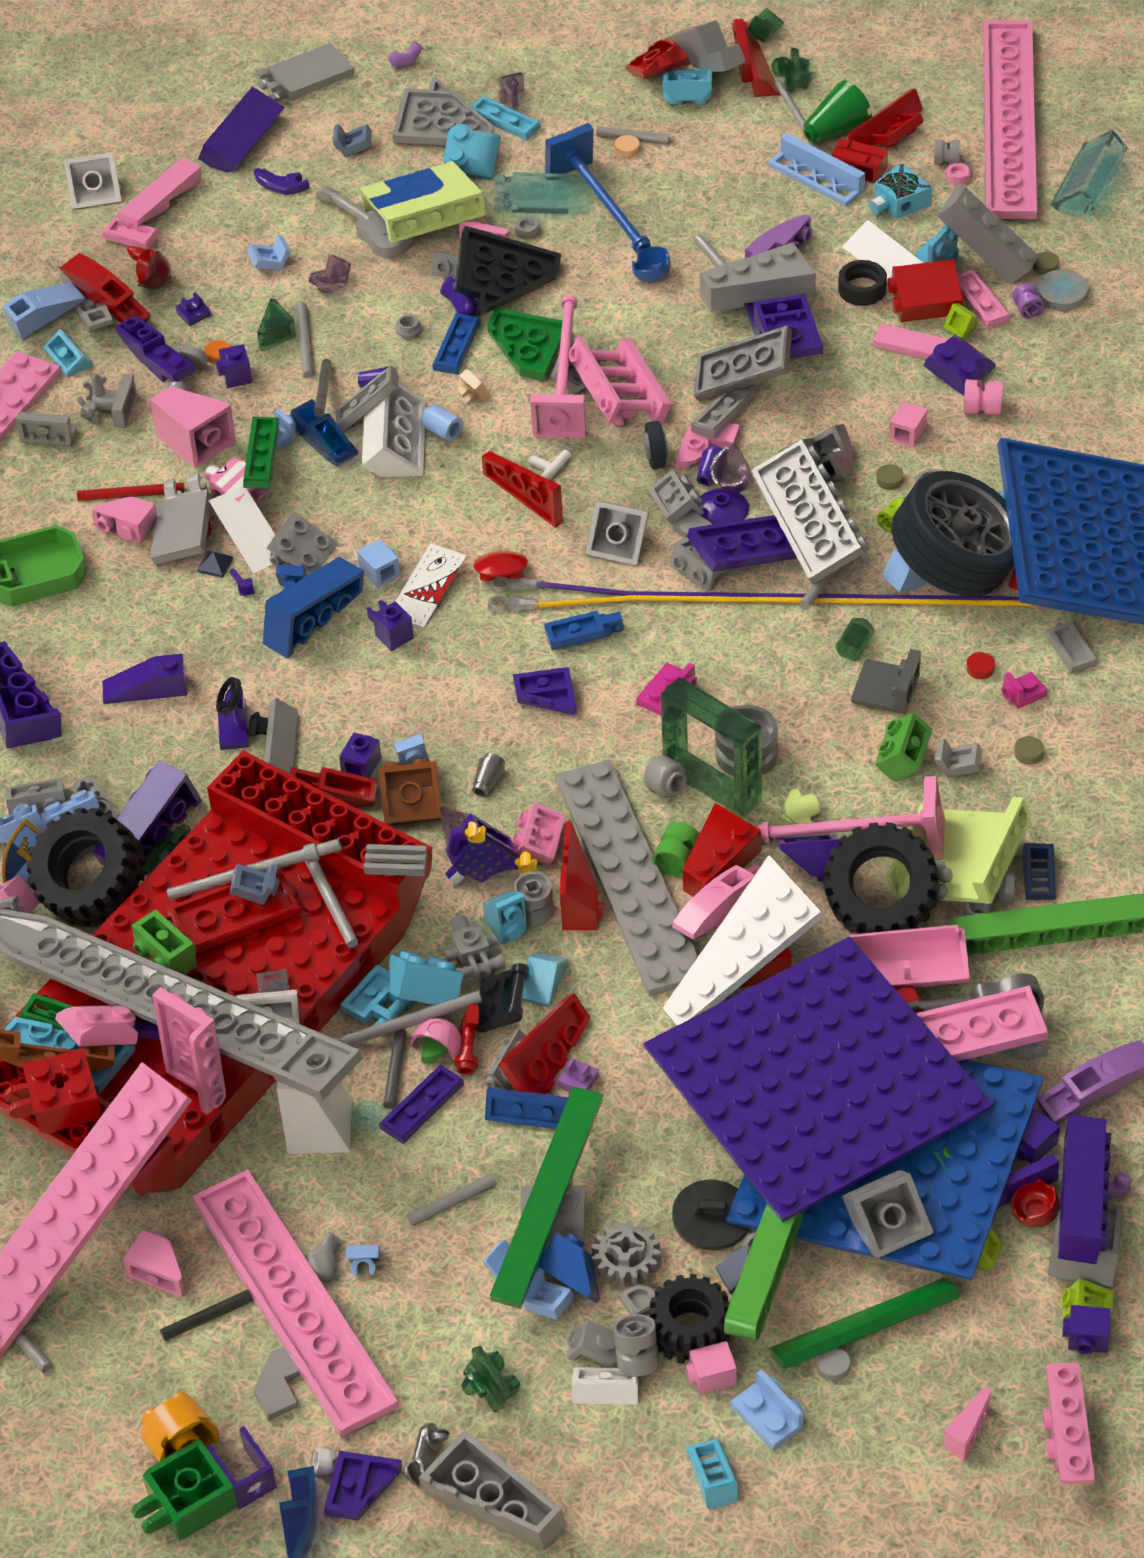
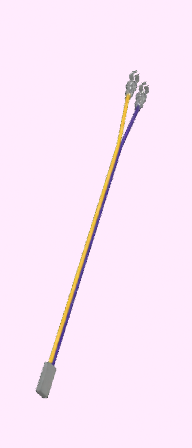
(519, 604)

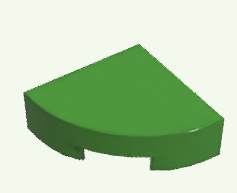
(432, 1050)

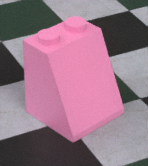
(192, 424)

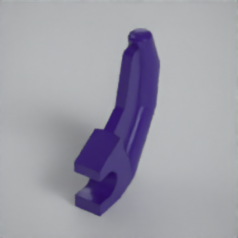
(282, 184)

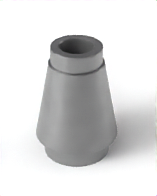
(488, 772)

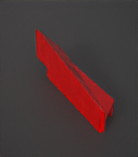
(756, 67)

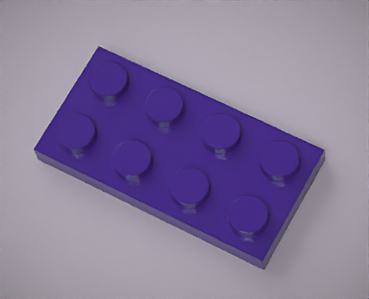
(741, 543)

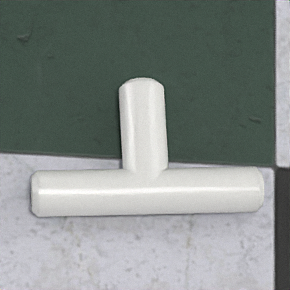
(549, 468)

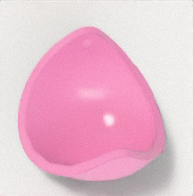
(441, 1031)

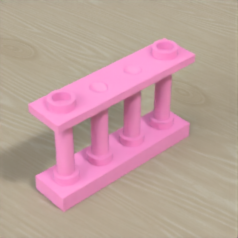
(632, 368)

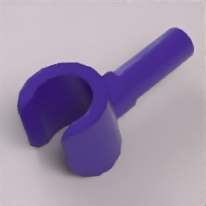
(245, 586)

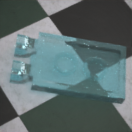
(541, 193)

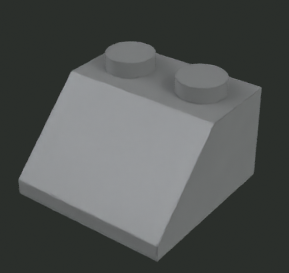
(888, 1213)

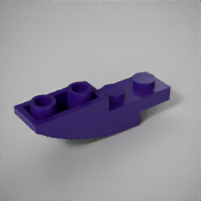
(153, 352)

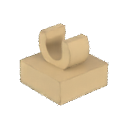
(472, 388)

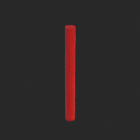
(123, 492)

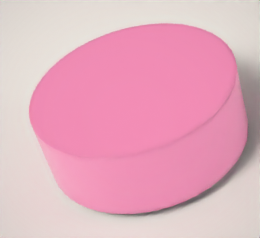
(958, 173)

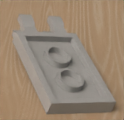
(305, 73)
(181, 521)

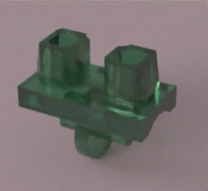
(793, 70)
(485, 1379)

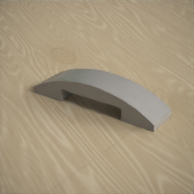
(89, 313)

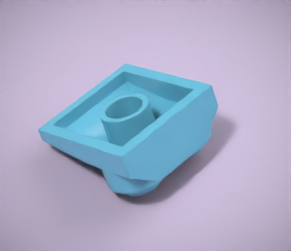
(687, 85)
(472, 151)

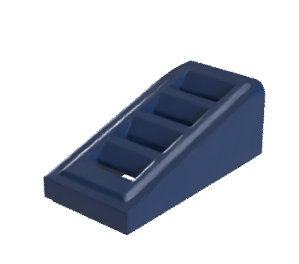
(1038, 851)

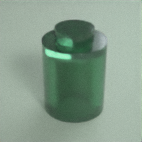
(855, 639)

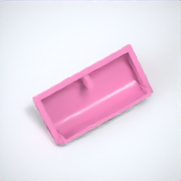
(918, 955)

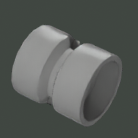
(537, 895)
(636, 1345)

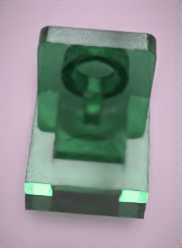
(765, 25)

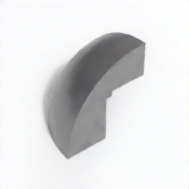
(834, 451)

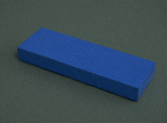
(456, 343)
(524, 1108)

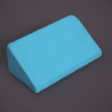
(67, 354)

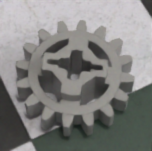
(626, 1253)

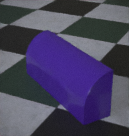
(240, 131)

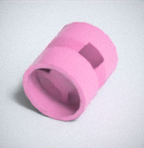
(983, 397)

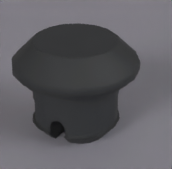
(258, 724)

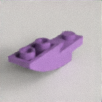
(795, 230)
(1092, 1080)

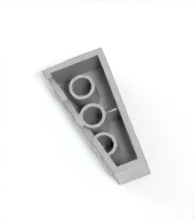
(758, 278)
(492, 1491)

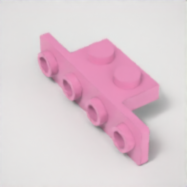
(1067, 1424)

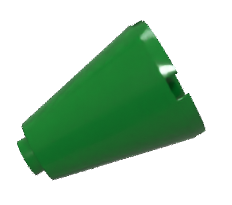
(838, 113)

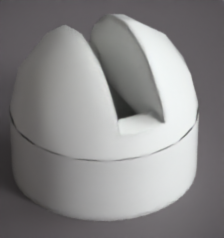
(323, 1461)

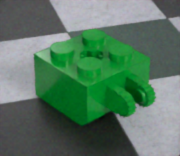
(186, 1491)

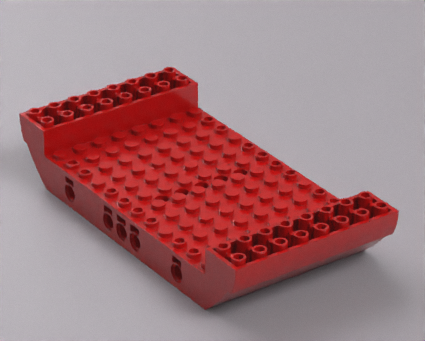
(253, 818)

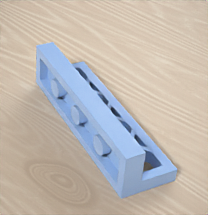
(822, 167)

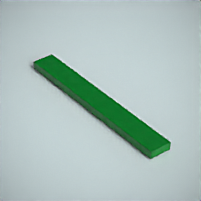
(546, 1198)

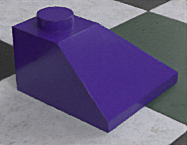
(809, 852)

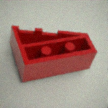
(721, 844)

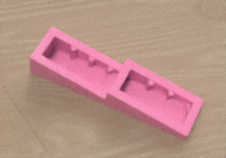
(156, 196)

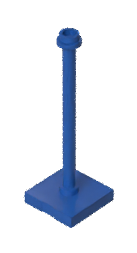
(574, 152)

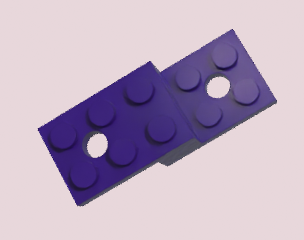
(790, 312)

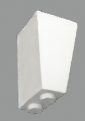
(314, 1123)

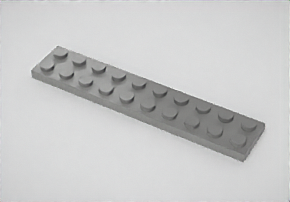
(627, 875)

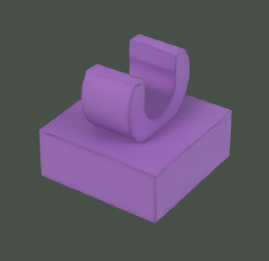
(577, 1075)

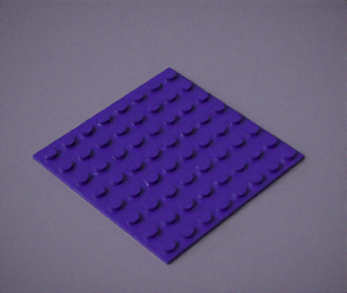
(817, 1078)

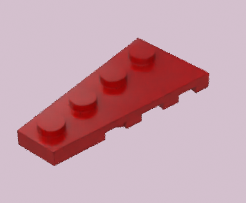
(529, 488)
(544, 1050)

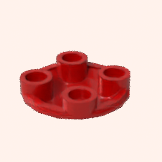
(500, 564)

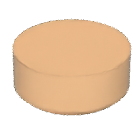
(627, 146)

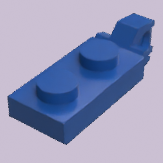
(582, 629)

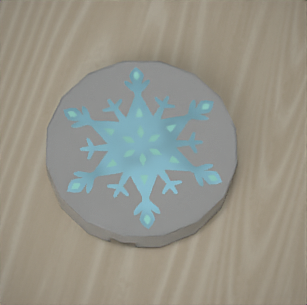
(1062, 289)

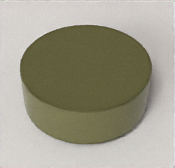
(1046, 262)
(889, 477)
(1028, 750)

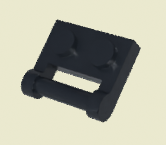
(502, 998)

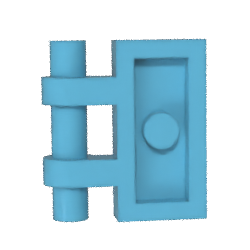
(370, 996)

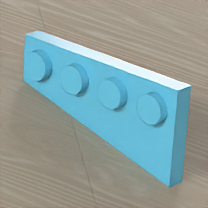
(45, 1035)

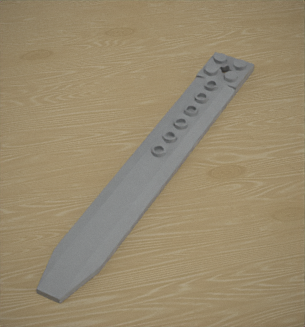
(129, 980)

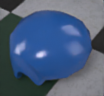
(651, 264)

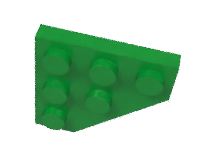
(526, 341)

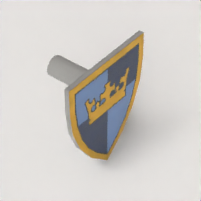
(17, 850)

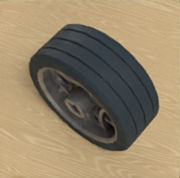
(954, 533)

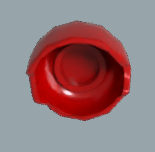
(1035, 1204)

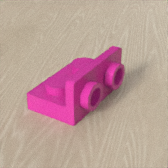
(650, 696)

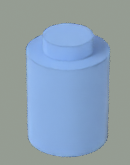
(442, 422)

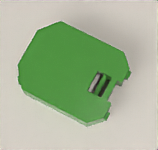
(44, 563)

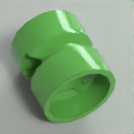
(675, 848)

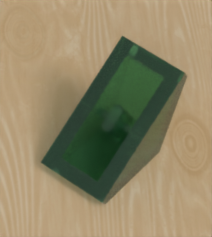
(275, 326)

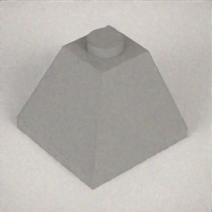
(617, 532)

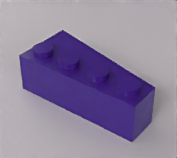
(24, 709)

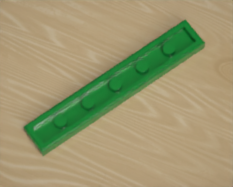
(864, 1323)

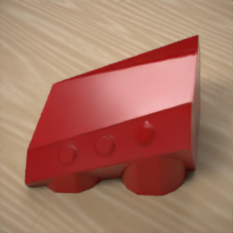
(660, 58)

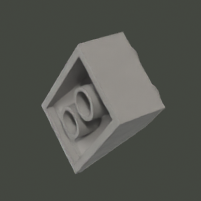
(1104, 1271)

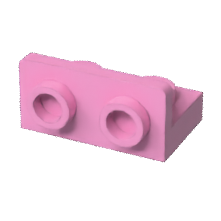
(539, 832)

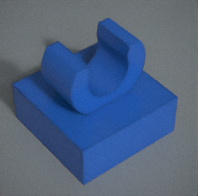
(289, 574)

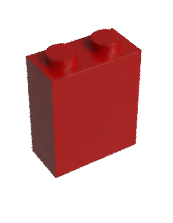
(924, 290)

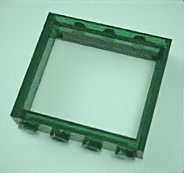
(745, 790)

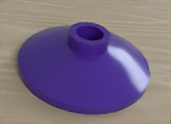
(724, 506)

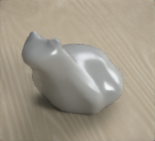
(323, 1259)

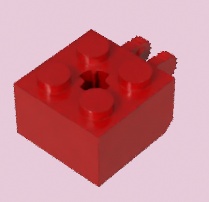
(57, 1092)

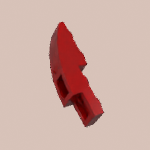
(104, 287)

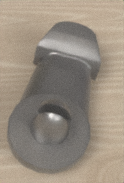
(427, 1444)

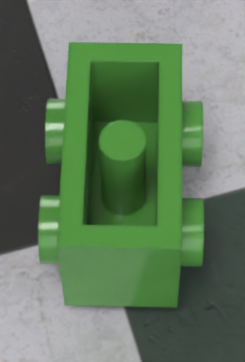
(903, 746)
(163, 943)

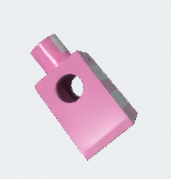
(229, 478)

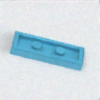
(506, 118)

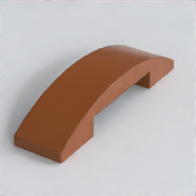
(20, 1053)

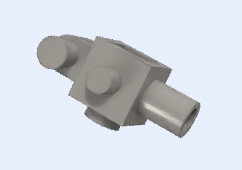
(472, 949)

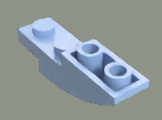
(78, 800)

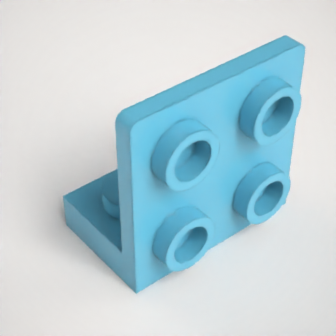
(940, 247)

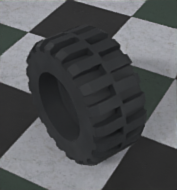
(873, 843)
(60, 846)

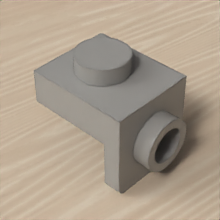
(958, 760)
(592, 1342)

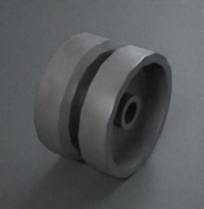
(725, 747)

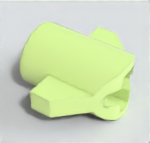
(800, 808)

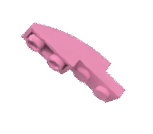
(713, 902)

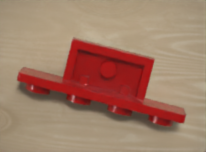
(891, 122)

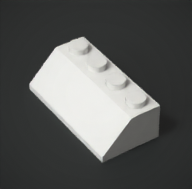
(395, 435)

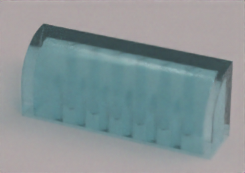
(1089, 174)

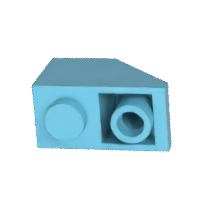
(506, 916)

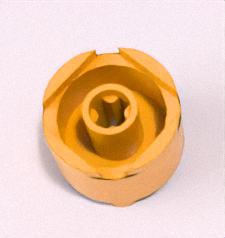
(176, 1425)

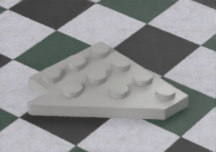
(431, 113)

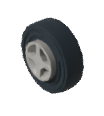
(655, 444)

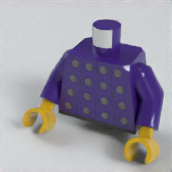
(482, 852)

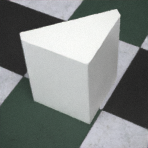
(92, 180)

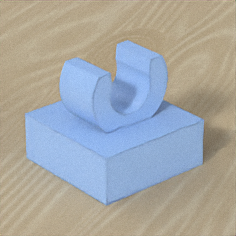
(361, 1254)

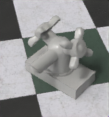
(118, 401)

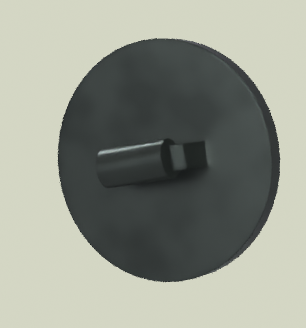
(702, 1212)

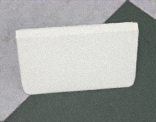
(279, 1002)
(603, 1386)

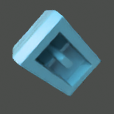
(543, 977)

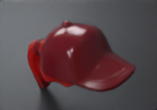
(151, 268)

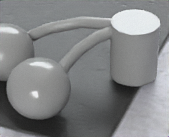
(945, 876)

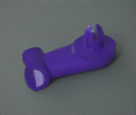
(462, 303)

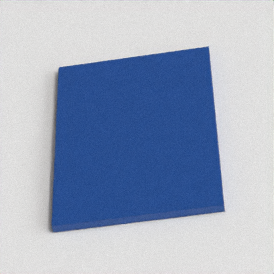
(1075, 529)

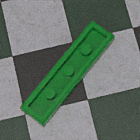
(261, 452)

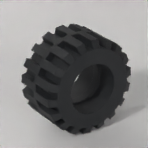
(683, 1297)

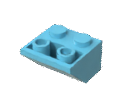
(423, 980)

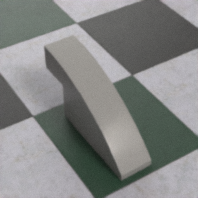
(708, 48)

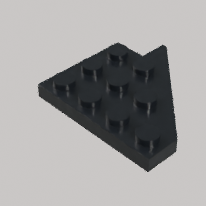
(500, 268)

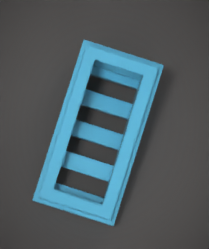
(718, 1491)

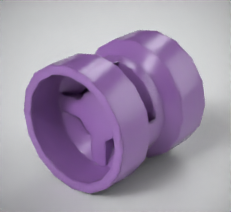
(1028, 300)

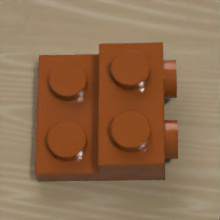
(410, 792)

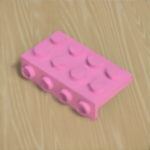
(190, 1047)

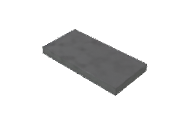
(743, 363)

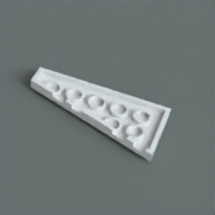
(754, 932)

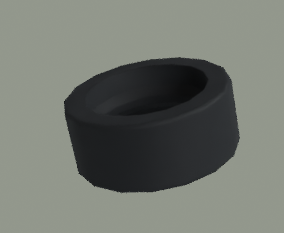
(862, 295)

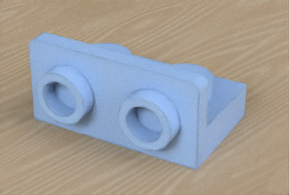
(769, 1411)

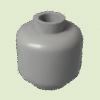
(665, 776)

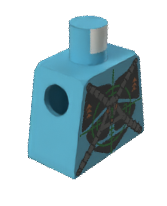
(900, 193)

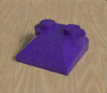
(958, 361)

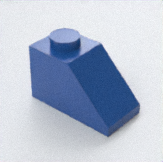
(570, 1265)

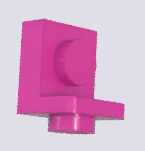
(1022, 689)

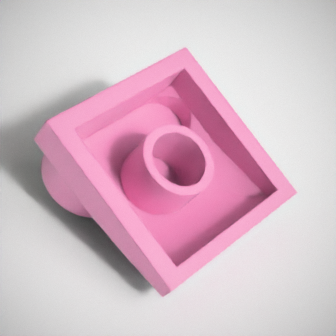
(99, 1025)

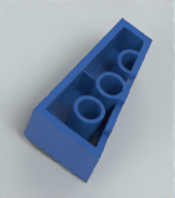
(309, 604)

